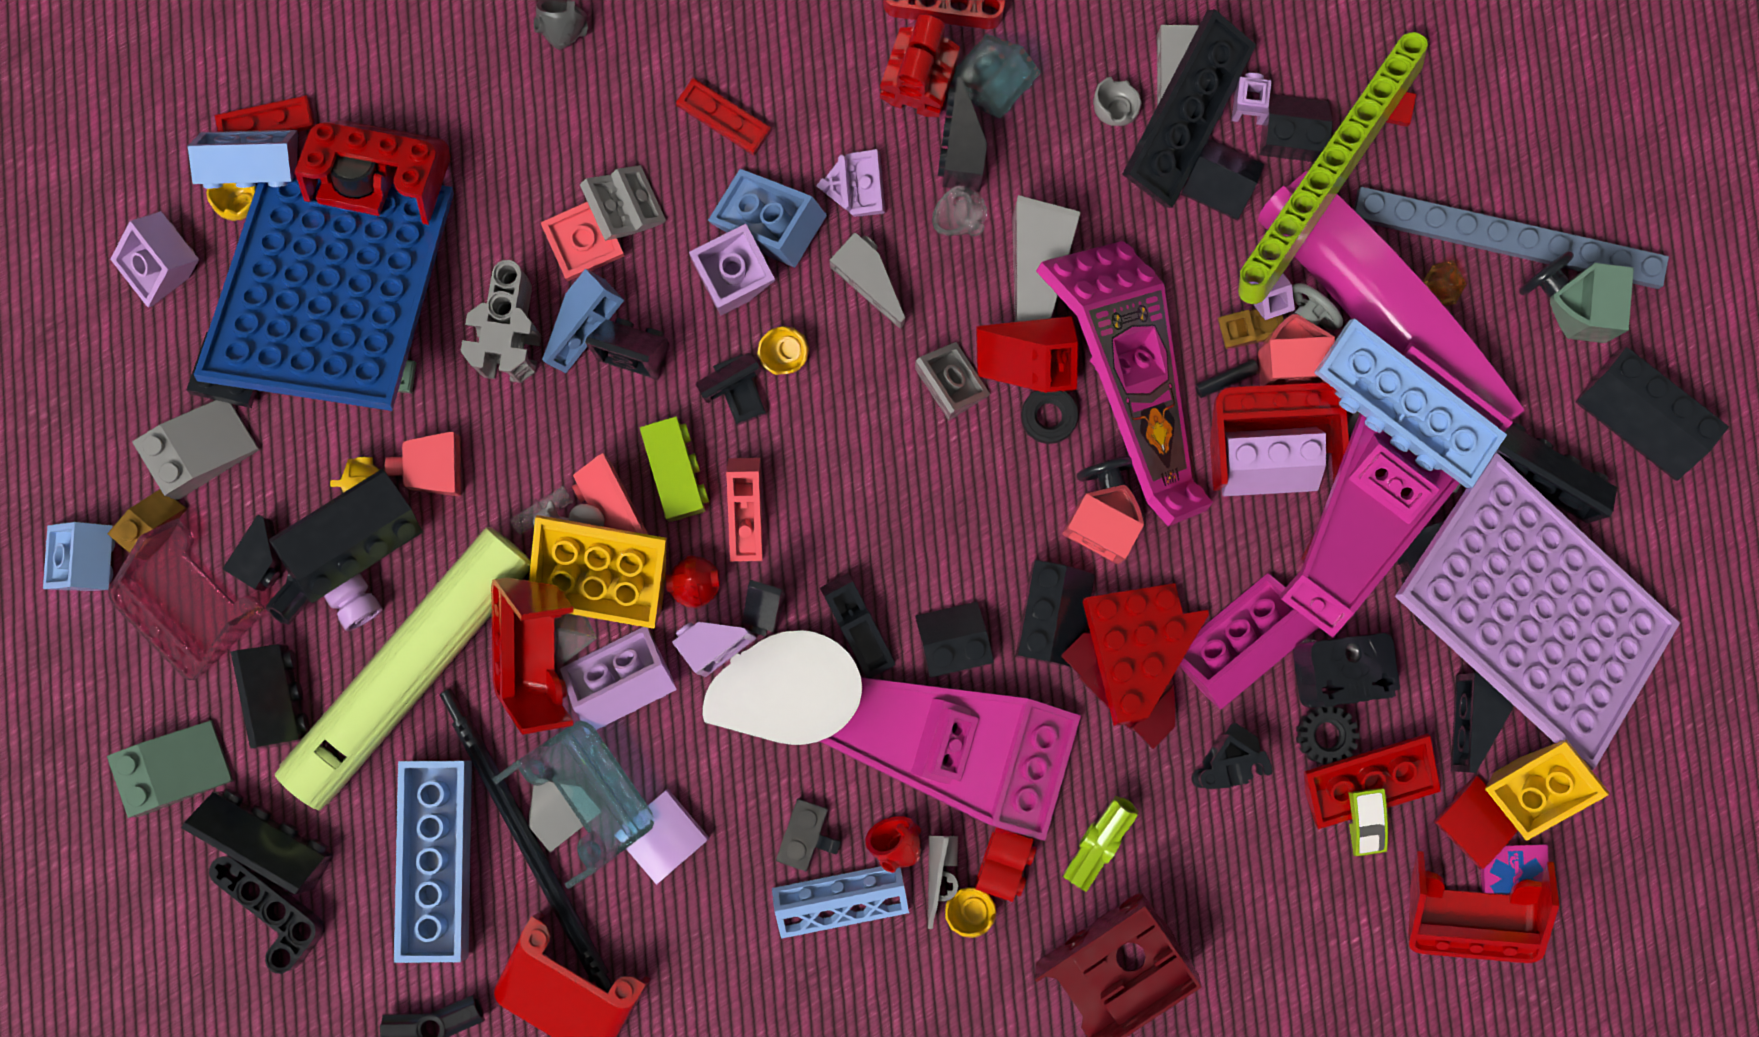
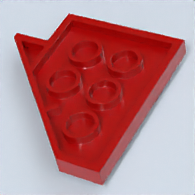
(1139, 645)

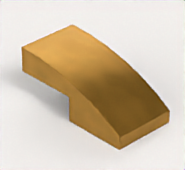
(1246, 328)

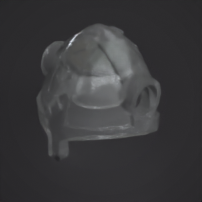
(960, 216)

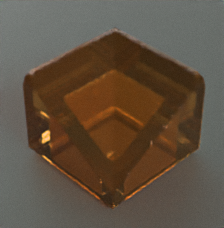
(1445, 282)

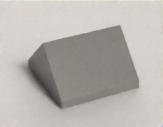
(951, 380)

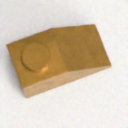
(144, 517)

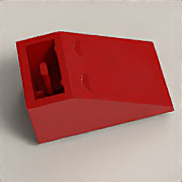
(1030, 353)

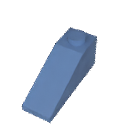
(582, 311)

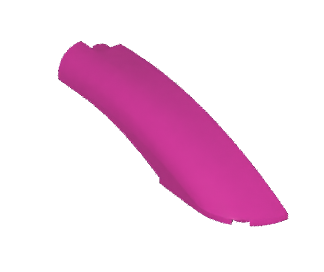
(1388, 296)

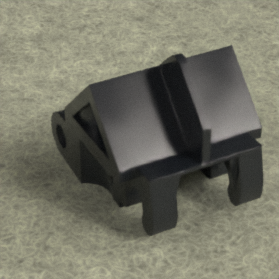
(1231, 760)

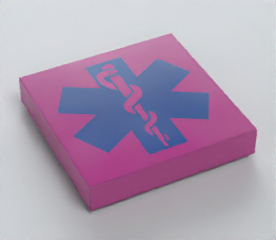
(1514, 865)

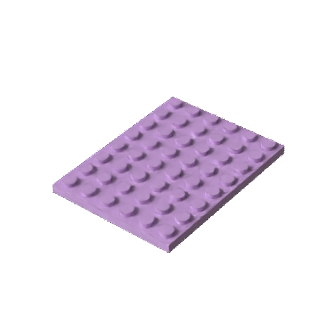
(1539, 610)

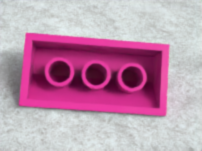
(1244, 642)

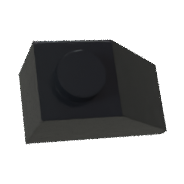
(254, 557)

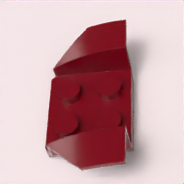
(1083, 660)

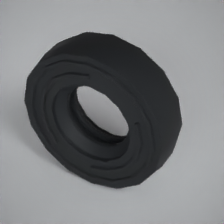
(1044, 434)

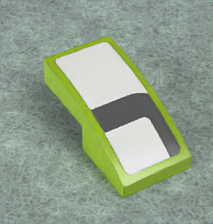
(1370, 821)

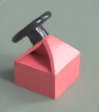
(1106, 518)

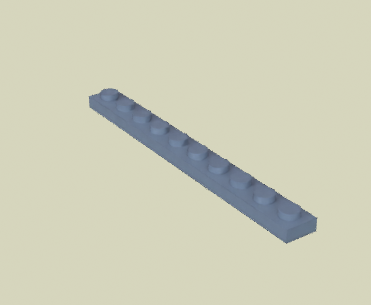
(1504, 235)

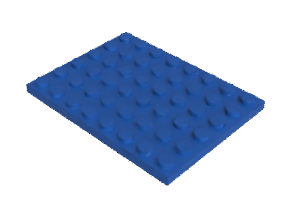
(323, 297)

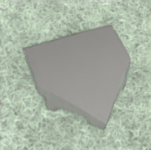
(551, 816)

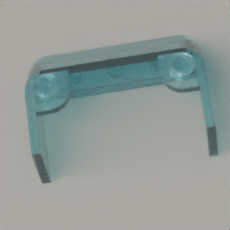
(593, 789)

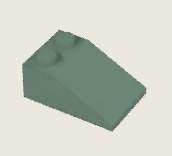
(169, 769)

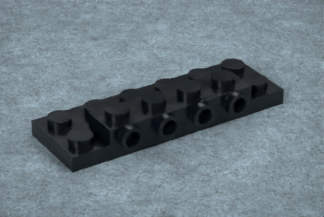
(1189, 109)

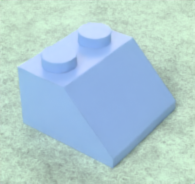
(78, 557)

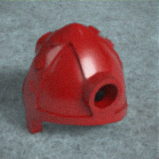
(693, 582)
(895, 842)

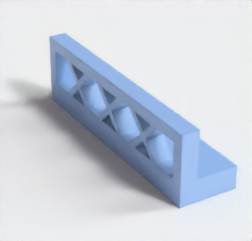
(838, 895)

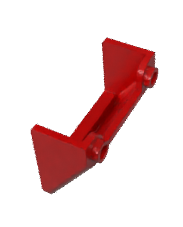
(559, 998)

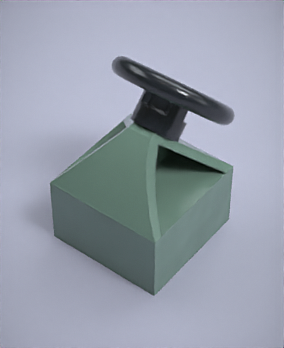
(1591, 304)

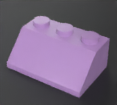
(1274, 461)
(617, 679)

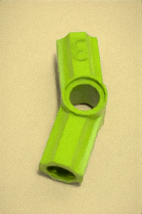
(1100, 842)

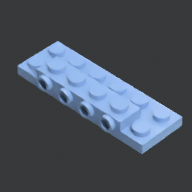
(1408, 405)

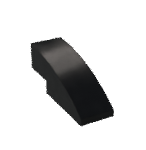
(857, 626)

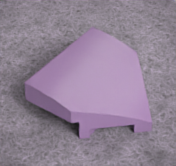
(856, 183)

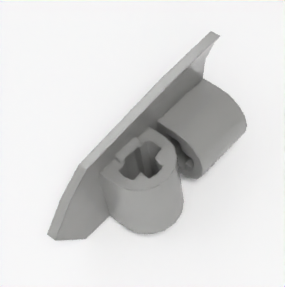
(942, 852)

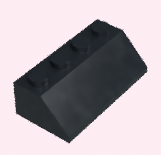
(1651, 413)
(1558, 476)
(346, 536)
(259, 841)

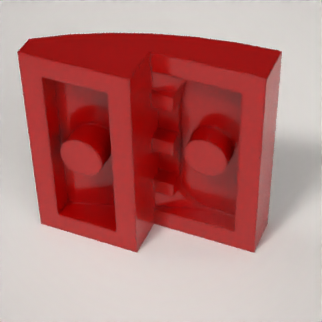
(1476, 823)

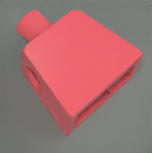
(429, 464)

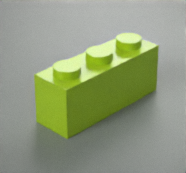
(674, 469)

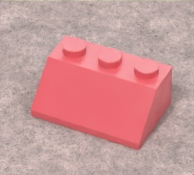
(603, 489)

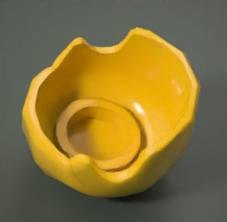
(231, 201)
(783, 350)
(970, 912)

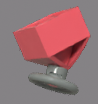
(1298, 344)

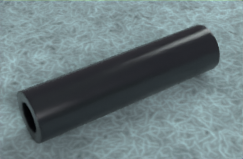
(1226, 378)

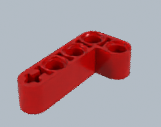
(970, 17)

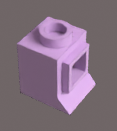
(1253, 83)

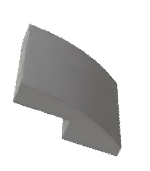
(622, 202)

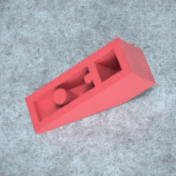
(744, 508)

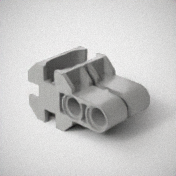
(503, 335)

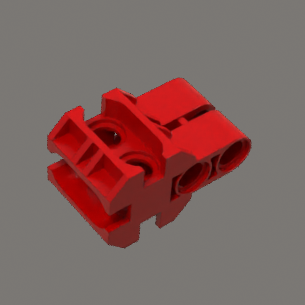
(920, 67)

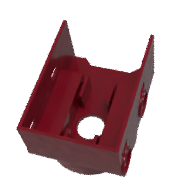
(1109, 996)

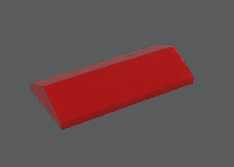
(1402, 769)

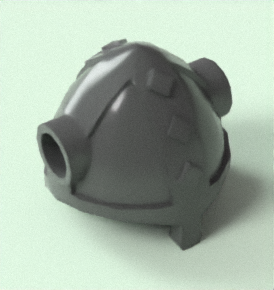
(560, 22)

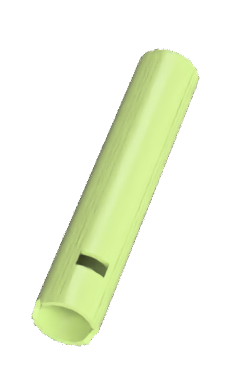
(401, 671)

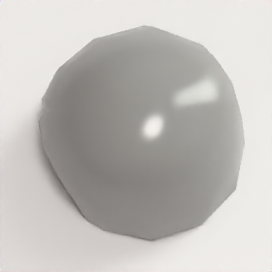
(1116, 102)

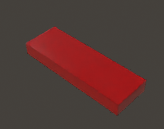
(280, 115)
(723, 116)

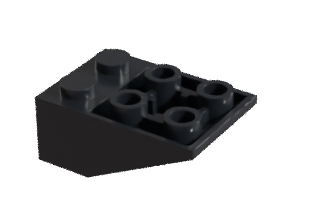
(962, 134)

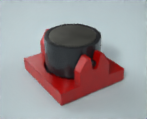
(356, 179)

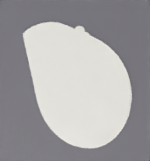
(786, 689)

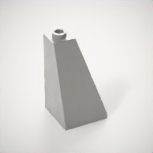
(1039, 234)

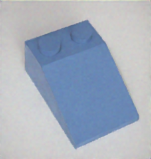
(776, 215)

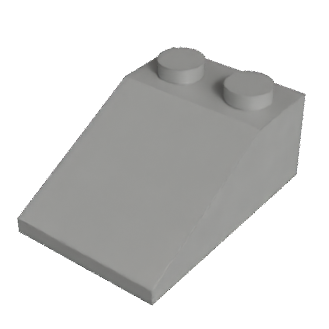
(195, 447)

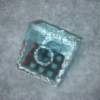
(996, 74)

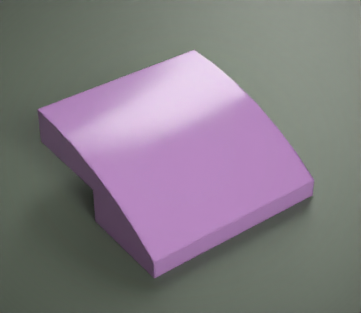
(670, 840)

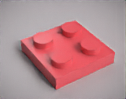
(579, 242)

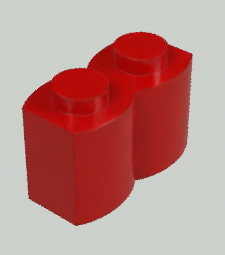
(1004, 864)

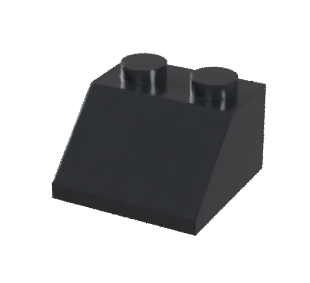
(1296, 128)
(954, 639)

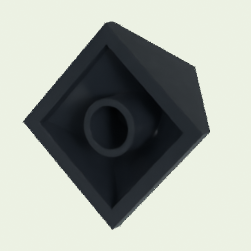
(1223, 179)

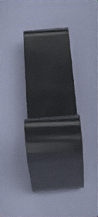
(263, 908)

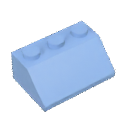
(243, 158)

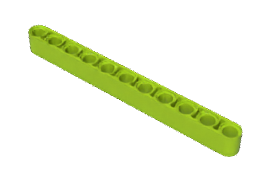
(1342, 150)

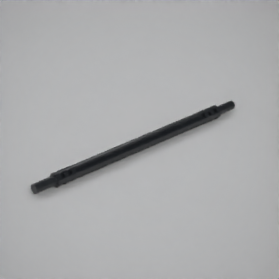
(527, 843)

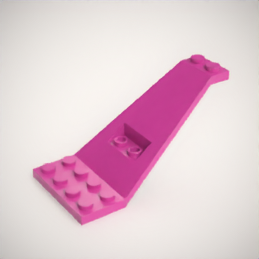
(1000, 761)

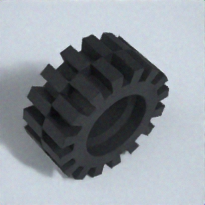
(1341, 721)

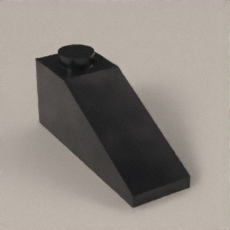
(763, 607)

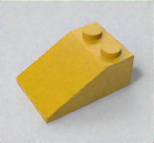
(1545, 788)

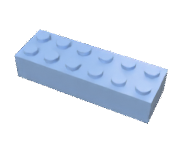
(432, 861)

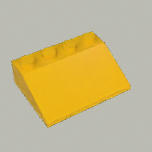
(601, 569)

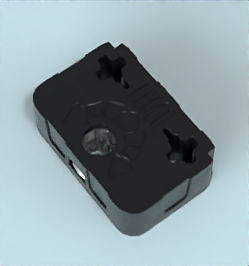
(1346, 670)

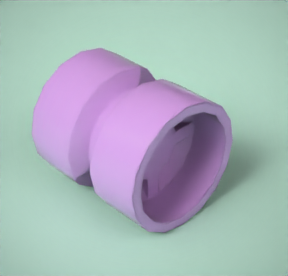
(353, 603)

